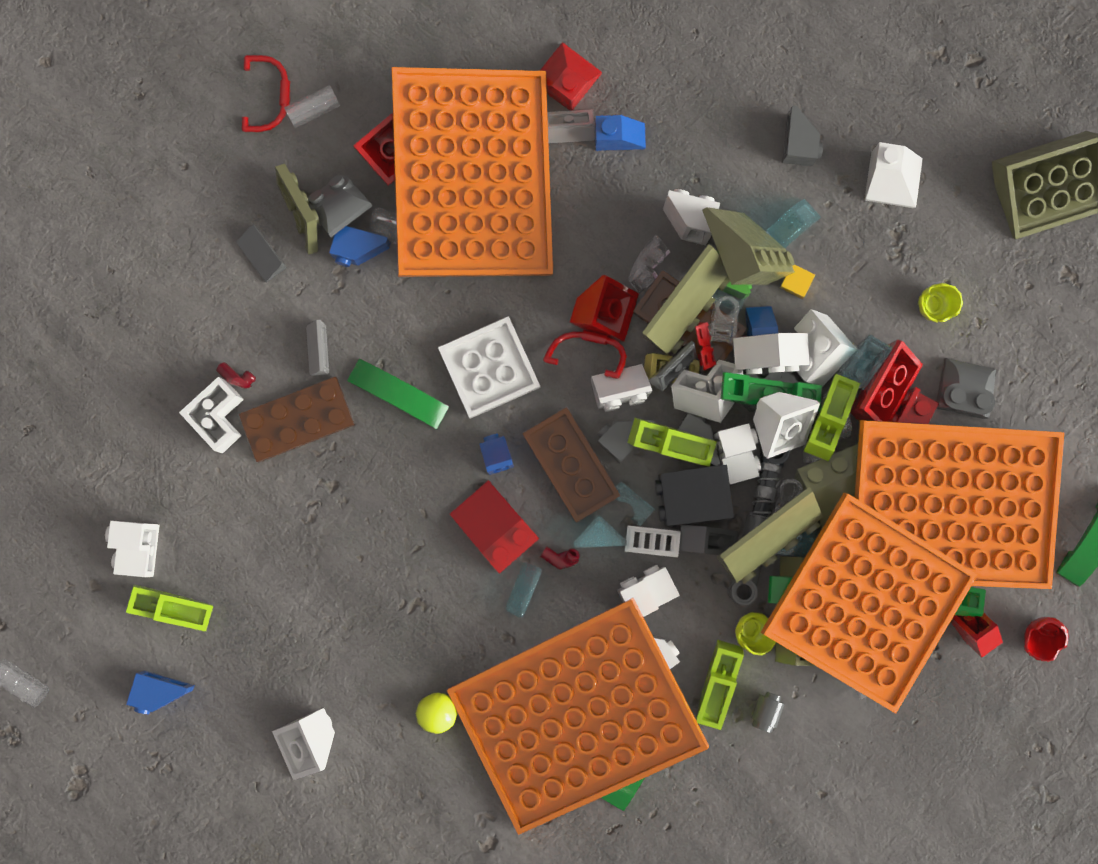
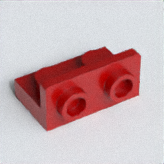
(915, 408)

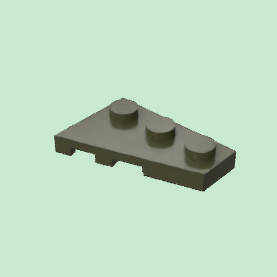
(297, 201)

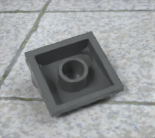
(338, 204)
(966, 389)

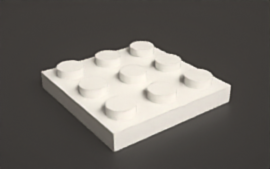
(489, 367)

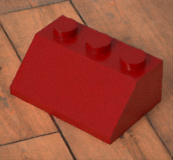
(888, 386)

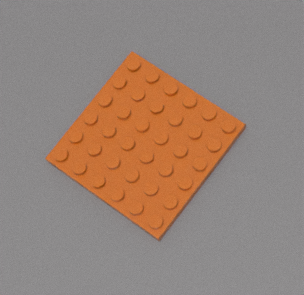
(869, 603)

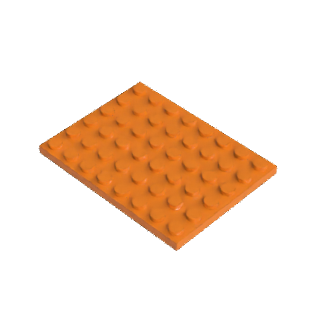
(471, 172)
(969, 494)
(577, 717)

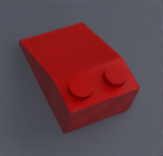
(494, 526)

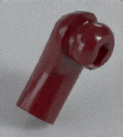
(235, 379)
(561, 560)

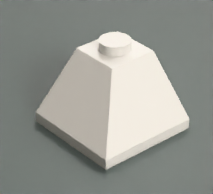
(893, 175)
(783, 422)
(306, 743)

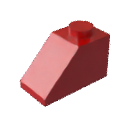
(978, 632)

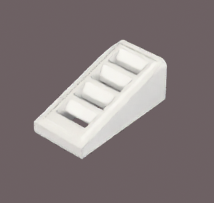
(675, 541)

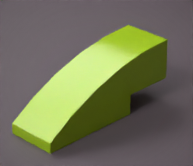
(832, 417)
(671, 442)
(169, 608)
(719, 684)

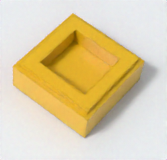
(798, 282)

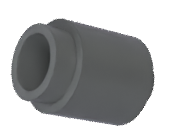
(767, 712)

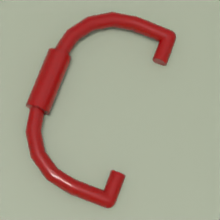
(284, 93)
(591, 337)

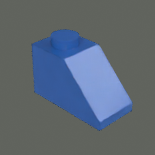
(619, 133)
(356, 246)
(760, 321)
(496, 454)
(155, 691)

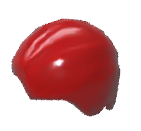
(1045, 638)

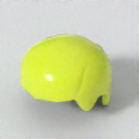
(940, 302)
(749, 634)
(436, 713)

